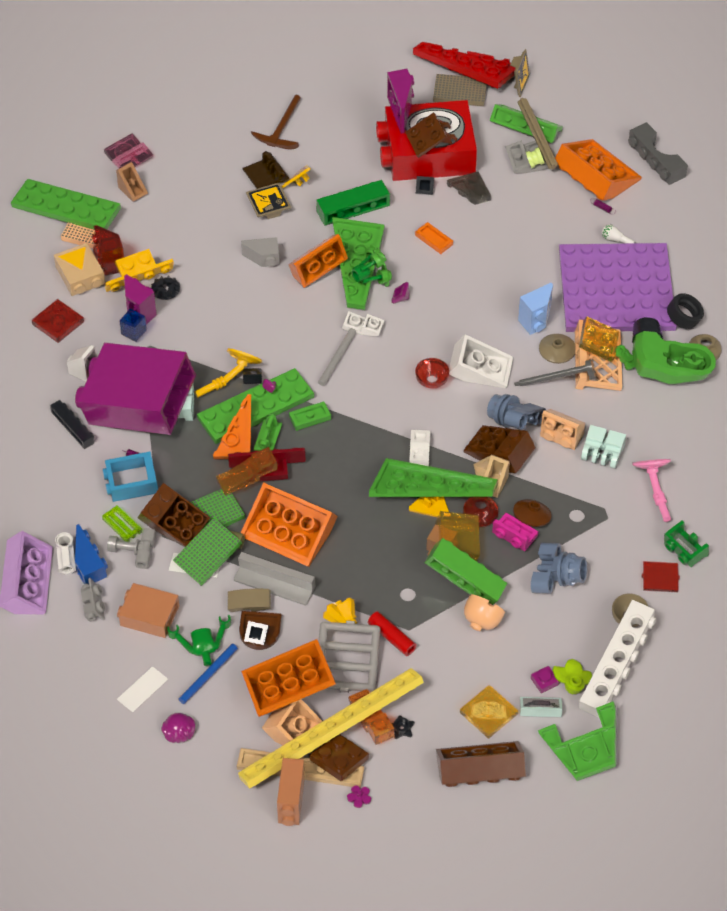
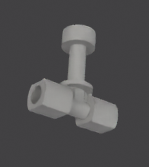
(140, 547)

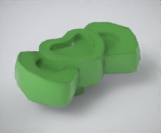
(625, 357)

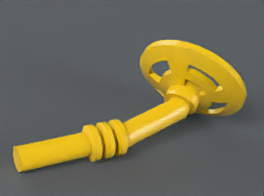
(243, 360)

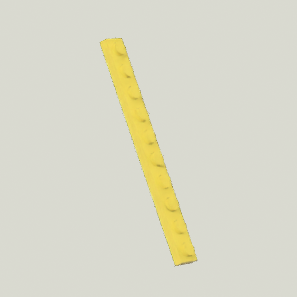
(331, 727)

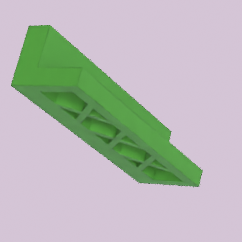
(515, 120)

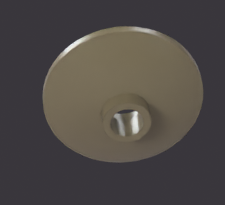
(557, 348)

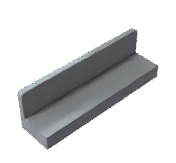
(279, 579)

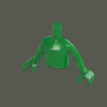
(202, 640)

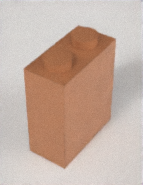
(148, 610)
(290, 791)

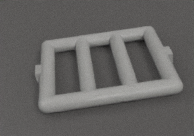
(373, 648)

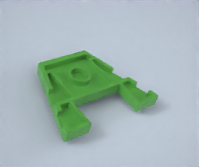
(589, 752)

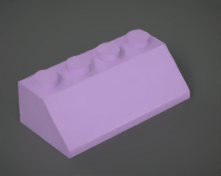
(26, 575)

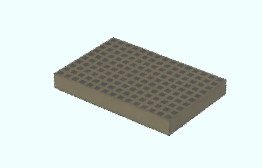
(459, 88)

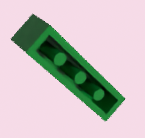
(353, 202)

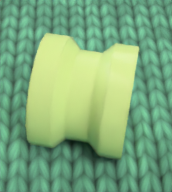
(535, 157)

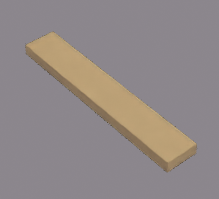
(311, 771)

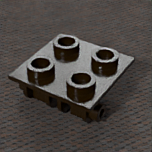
(265, 171)

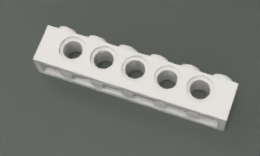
(635, 614)

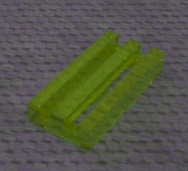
(130, 533)

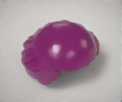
(178, 728)

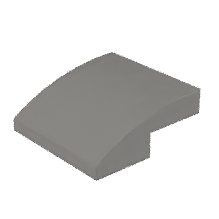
(519, 159)

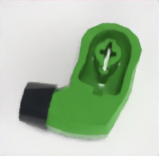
(668, 360)

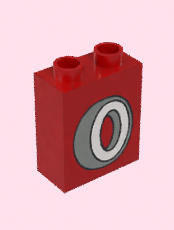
(440, 161)

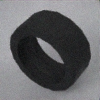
(690, 303)

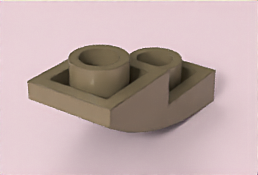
(252, 599)

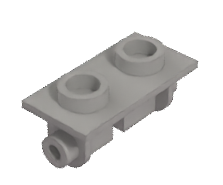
(92, 593)

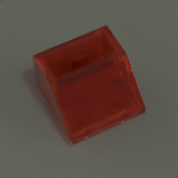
(107, 249)

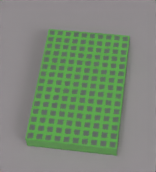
(221, 507)
(207, 551)

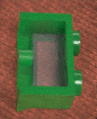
(685, 545)

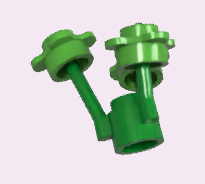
(375, 257)

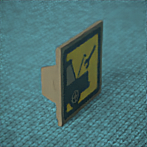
(521, 72)
(268, 201)

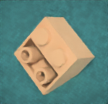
(561, 428)

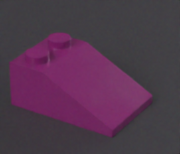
(400, 95)

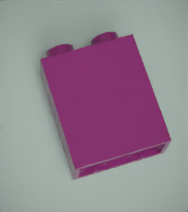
(136, 388)

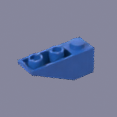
(87, 559)

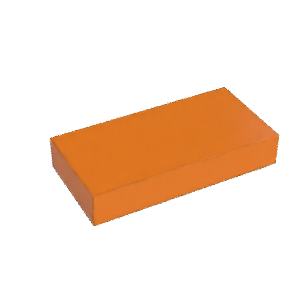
(434, 238)

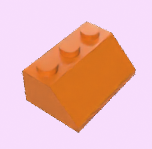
(318, 260)

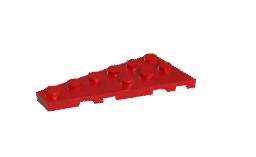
(474, 65)

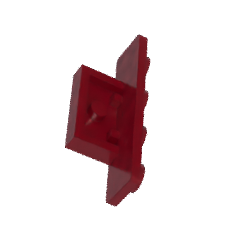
(282, 457)

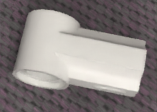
(65, 554)

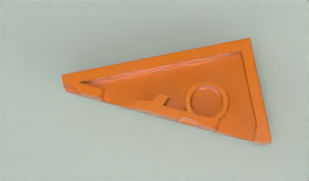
(238, 433)

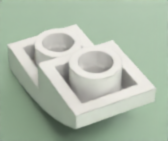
(365, 326)

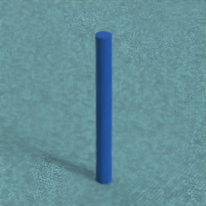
(208, 673)

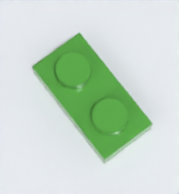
(309, 416)

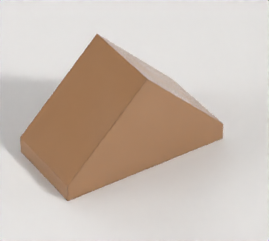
(130, 182)

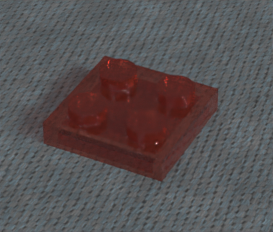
(57, 320)

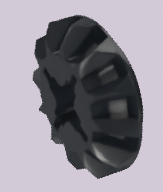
(161, 293)

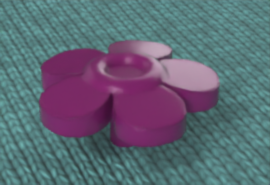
(359, 797)

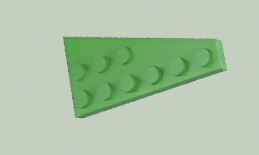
(356, 238)
(416, 480)

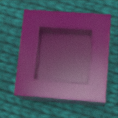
(544, 679)

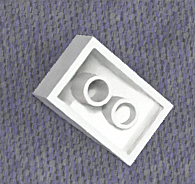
(480, 363)

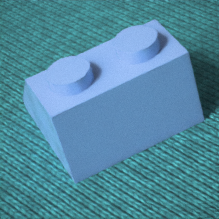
(535, 309)

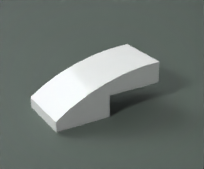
(419, 447)

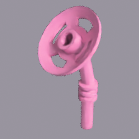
(659, 497)

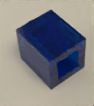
(133, 325)

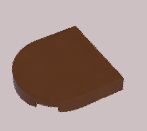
(265, 618)

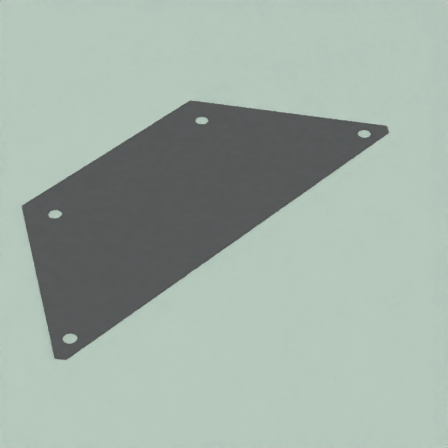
(375, 540)

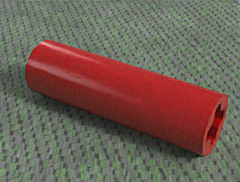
(392, 633)

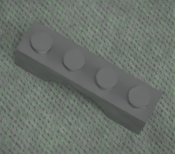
(669, 167)

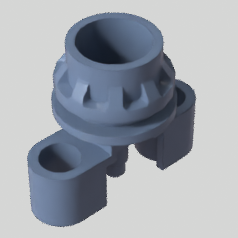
(510, 413)
(557, 566)

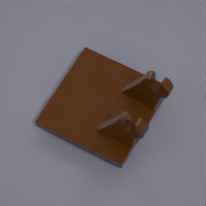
(429, 134)

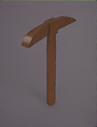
(273, 140)

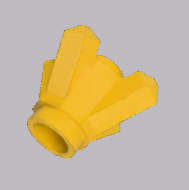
(341, 611)

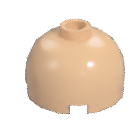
(482, 614)

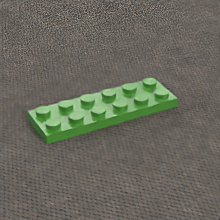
(65, 205)
(289, 392)

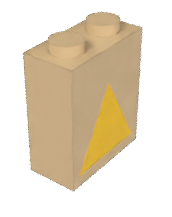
(79, 269)

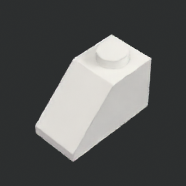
(79, 362)

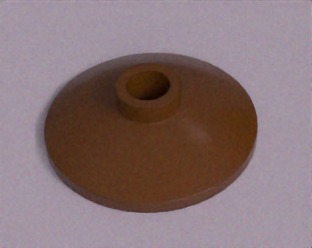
(532, 512)

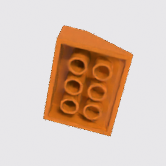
(596, 168)
(288, 524)
(288, 677)

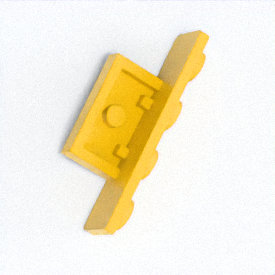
(138, 266)

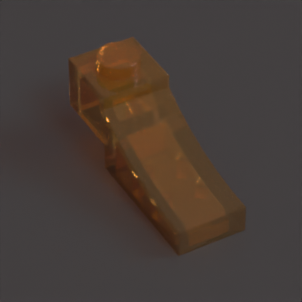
(248, 471)
(377, 723)

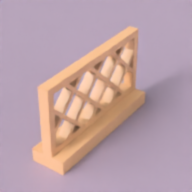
(582, 355)

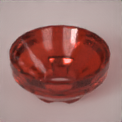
(432, 367)
(485, 515)

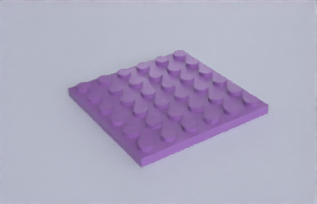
(616, 284)

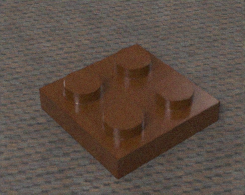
(339, 757)

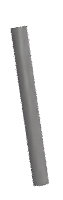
(337, 356)

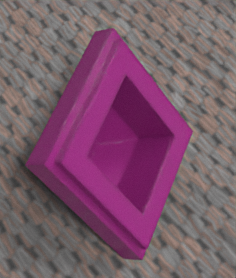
(401, 293)

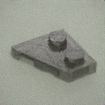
(471, 187)

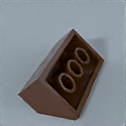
(481, 763)

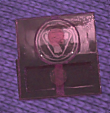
(127, 151)

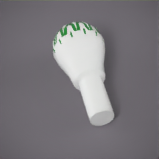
(611, 233)

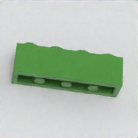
(465, 571)

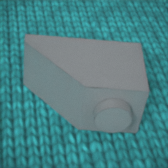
(261, 251)

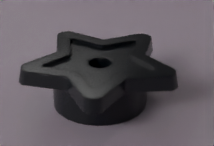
(402, 722)

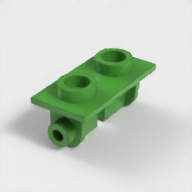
(268, 433)

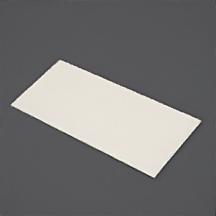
(142, 689)

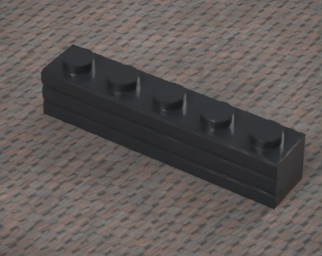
(72, 424)

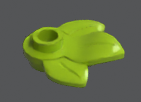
(572, 676)

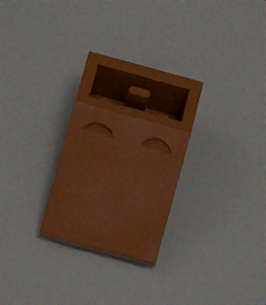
(501, 442)
(173, 516)

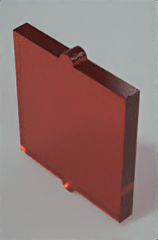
(660, 576)

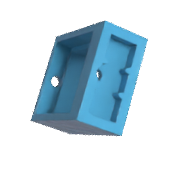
(133, 489)

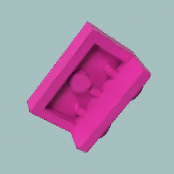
(514, 532)

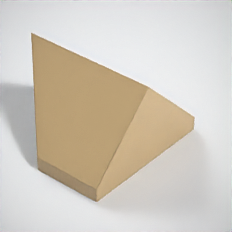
(494, 468)

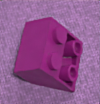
(140, 298)

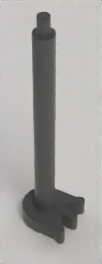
(589, 367)

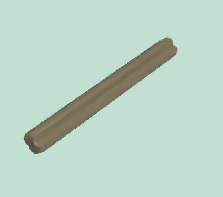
(537, 133)

